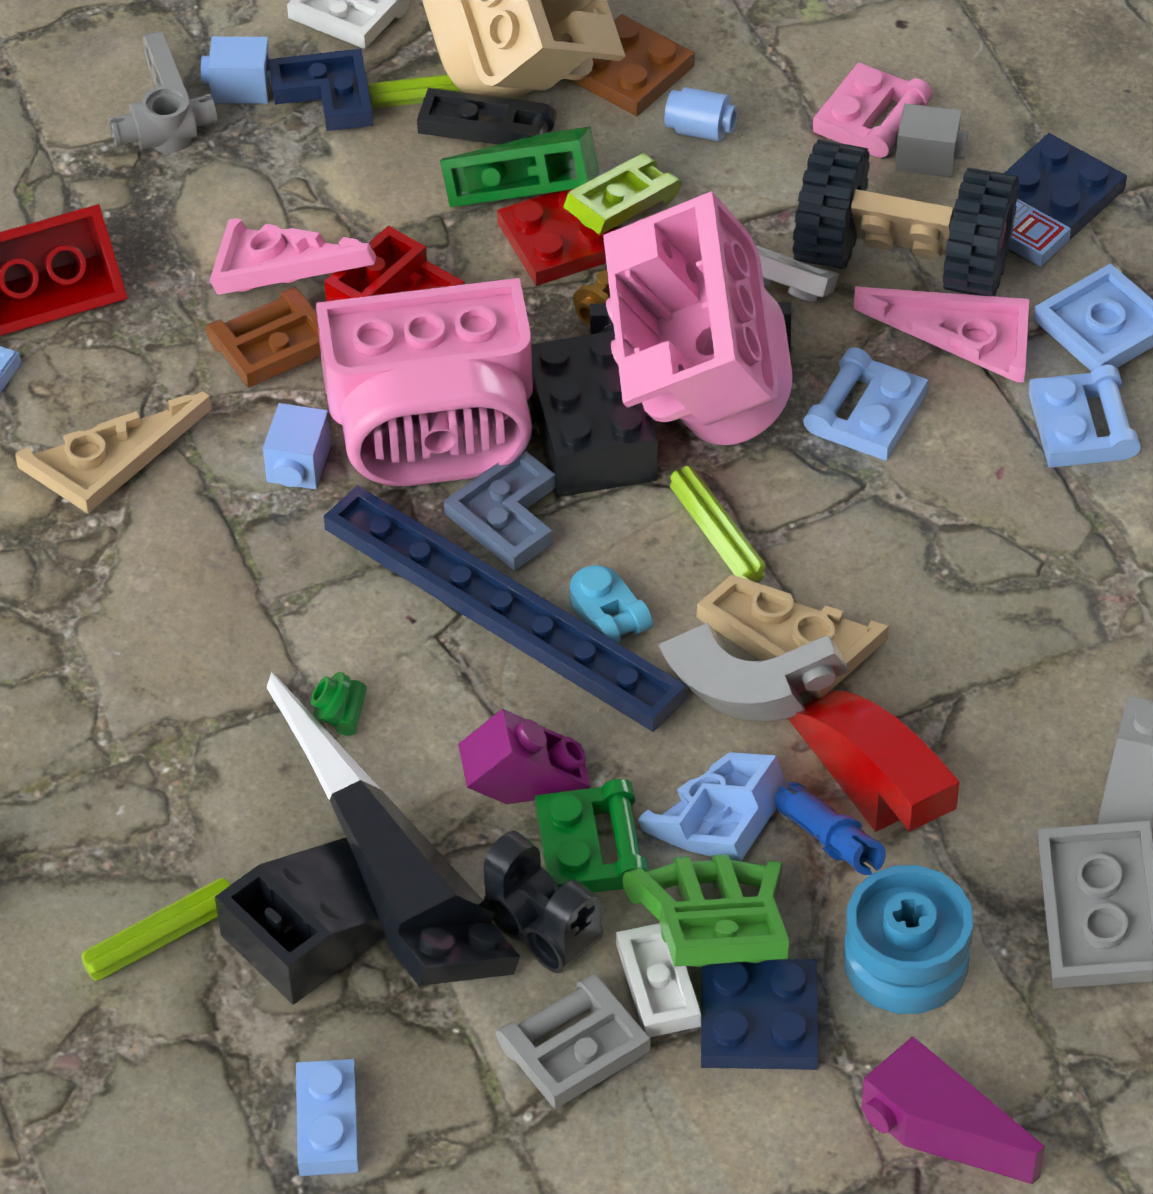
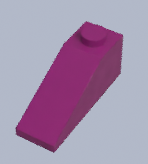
(946, 1116)

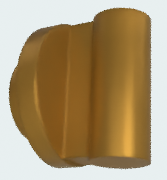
(591, 294)

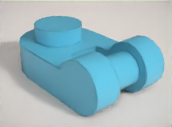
(601, 592)

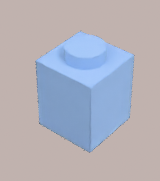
(237, 69)
(297, 446)

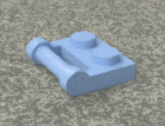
(880, 413)
(1067, 423)

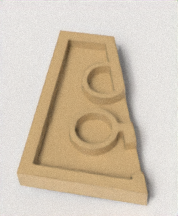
(772, 624)

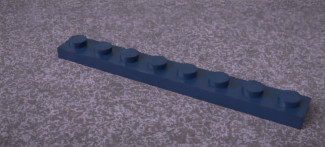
(506, 608)

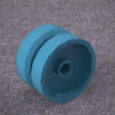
(908, 939)

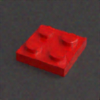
(550, 238)

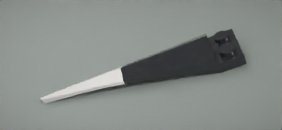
(424, 905)

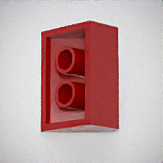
(57, 269)

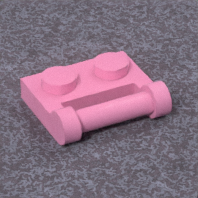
(860, 103)

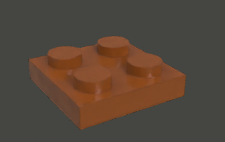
(645, 73)

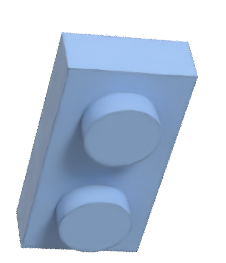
(326, 1117)

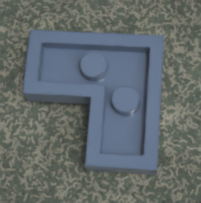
(496, 510)

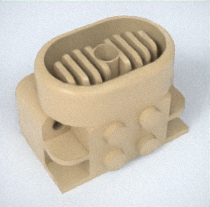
(520, 44)

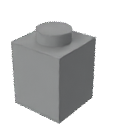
(930, 140)

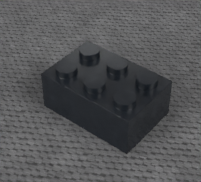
(582, 421)

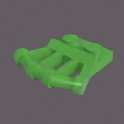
(714, 929)

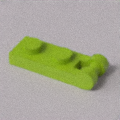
(621, 193)

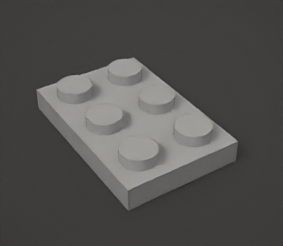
(1098, 902)

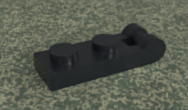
(482, 117)

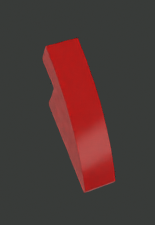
(877, 761)

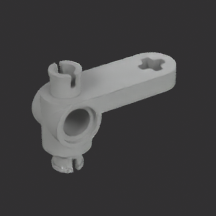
(166, 115)

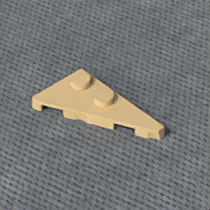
(107, 456)

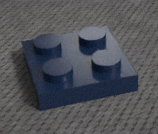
(1066, 182)
(760, 1015)

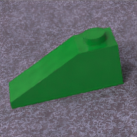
(521, 167)

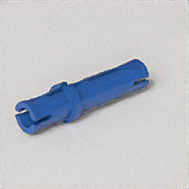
(836, 832)

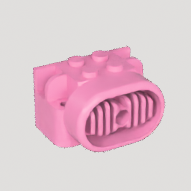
(697, 323)
(429, 380)

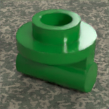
(339, 702)

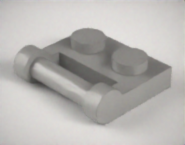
(582, 1052)

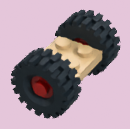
(839, 209)

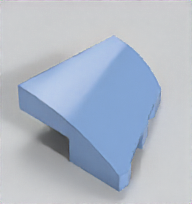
(722, 807)

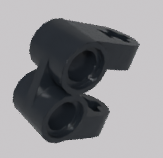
(529, 904)

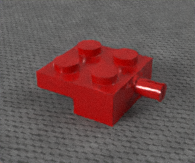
(398, 268)

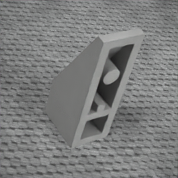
(1130, 777)

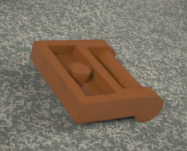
(268, 338)

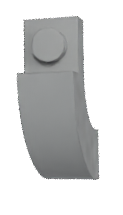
(751, 688)

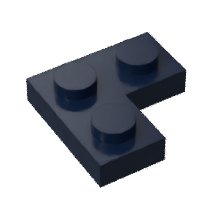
(330, 76)

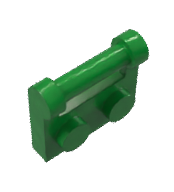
(571, 835)

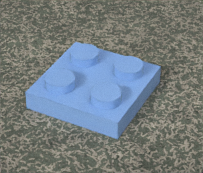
(1100, 319)

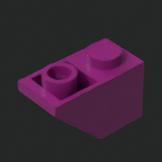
(519, 759)

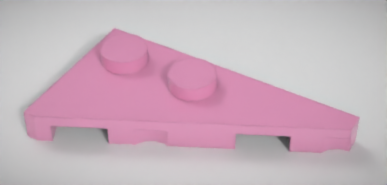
(280, 256)
(973, 327)

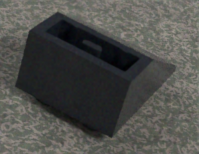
(300, 917)

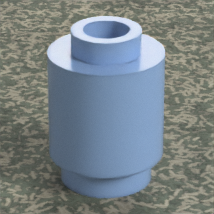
(700, 113)

